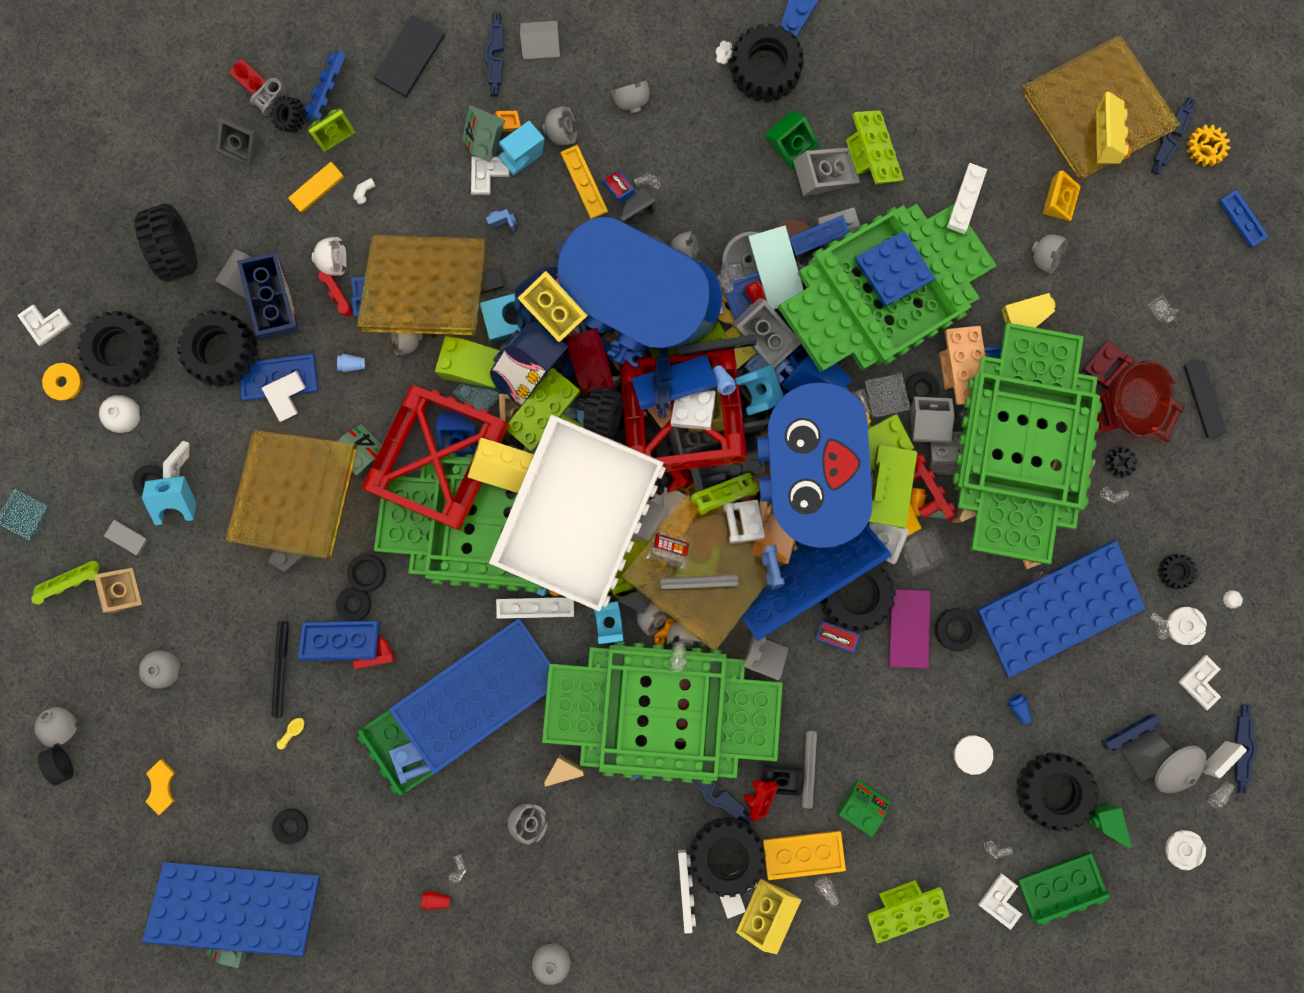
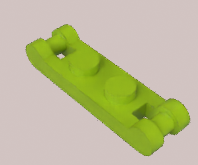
(725, 493)
(60, 583)

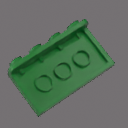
(380, 738)
(1063, 889)

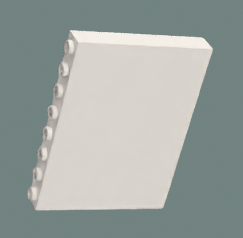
(577, 513)

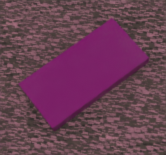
(910, 629)

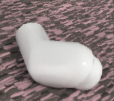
(361, 190)

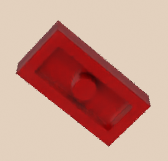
(247, 76)
(680, 479)
(384, 655)
(761, 803)

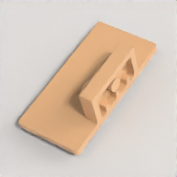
(961, 359)
(774, 533)

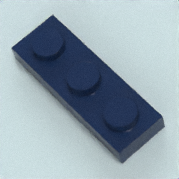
(1131, 732)

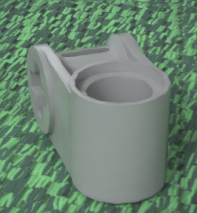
(268, 97)

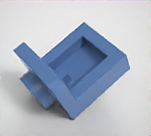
(501, 217)

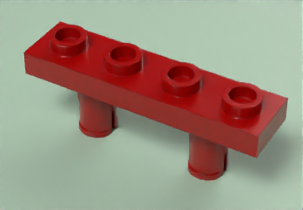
(938, 493)

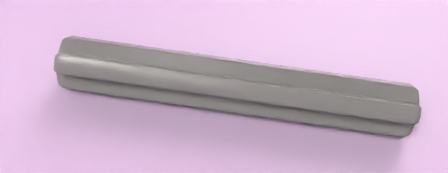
(699, 581)
(809, 769)

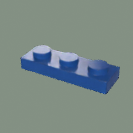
(1243, 219)
(819, 235)

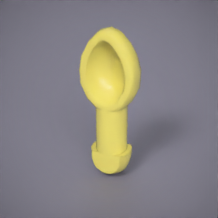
(293, 729)

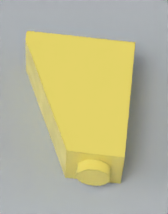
(1029, 311)

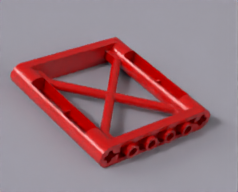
(411, 407)
(733, 443)

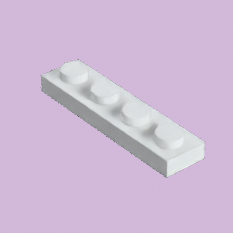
(966, 198)
(535, 607)
(687, 899)

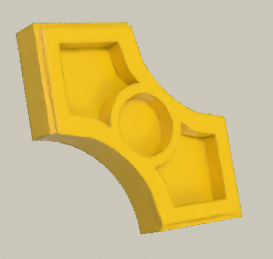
(160, 778)

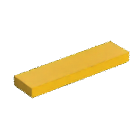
(584, 182)

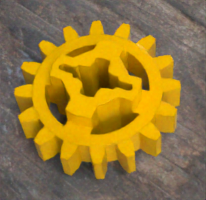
(1206, 153)

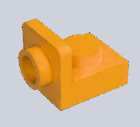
(511, 120)

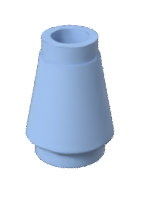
(350, 363)
(724, 381)

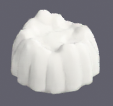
(1232, 599)

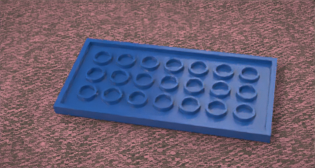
(812, 577)
(1061, 608)
(474, 696)
(232, 909)

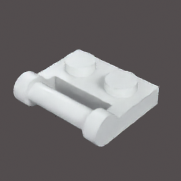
(749, 518)

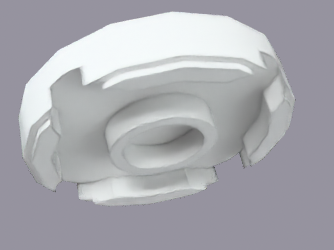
(1186, 631)
(973, 754)
(1182, 844)

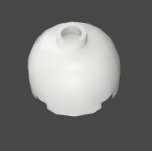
(330, 256)
(119, 413)

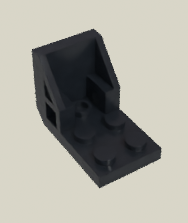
(713, 475)

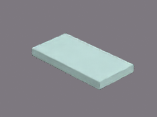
(776, 265)

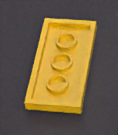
(804, 855)

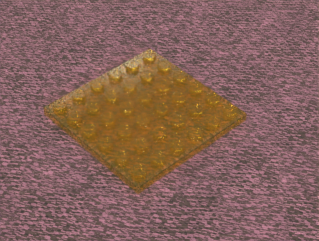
(1071, 93)
(422, 285)
(291, 494)
(707, 610)

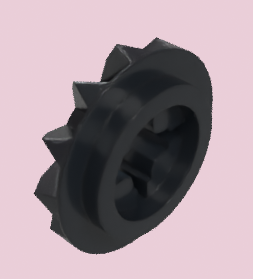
(1113, 460)

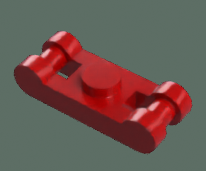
(336, 294)

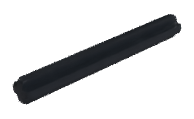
(280, 669)

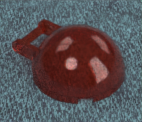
(1142, 400)

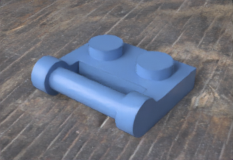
(769, 560)
(404, 756)

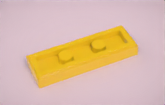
(316, 187)

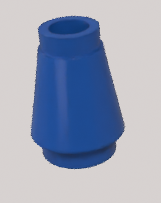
(1020, 708)

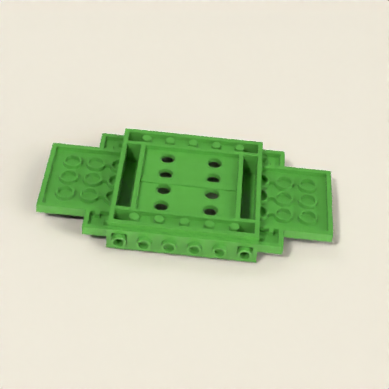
(840, 318)
(1020, 502)
(437, 547)
(601, 708)

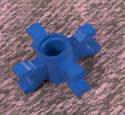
(620, 353)

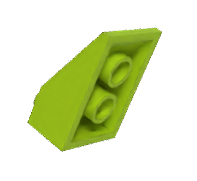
(331, 129)
(466, 362)
(887, 433)

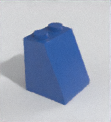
(809, 373)

